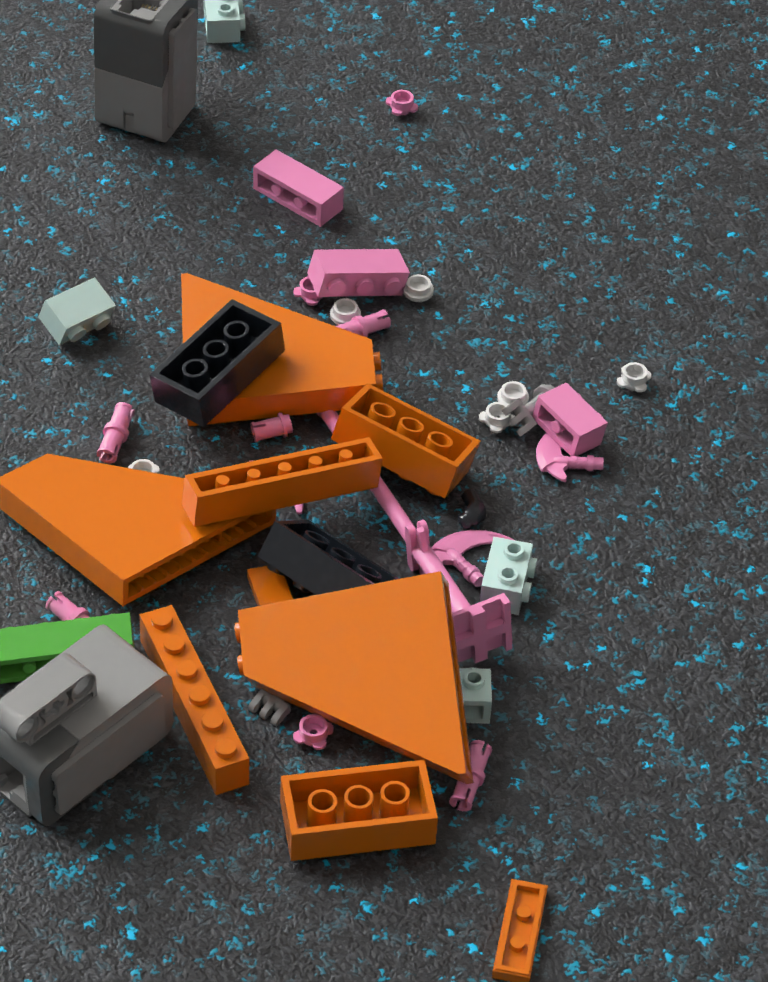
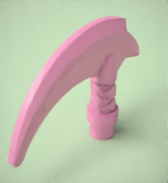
(552, 460)
(452, 547)

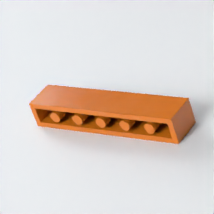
(281, 481)
(195, 701)

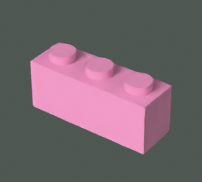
(298, 187)
(358, 272)

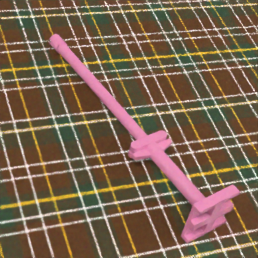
(476, 626)

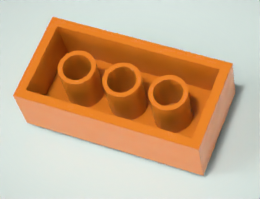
(408, 439)
(358, 810)

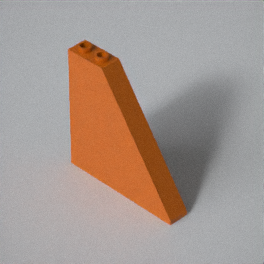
(313, 374)
(117, 522)
(369, 662)

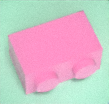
(569, 420)

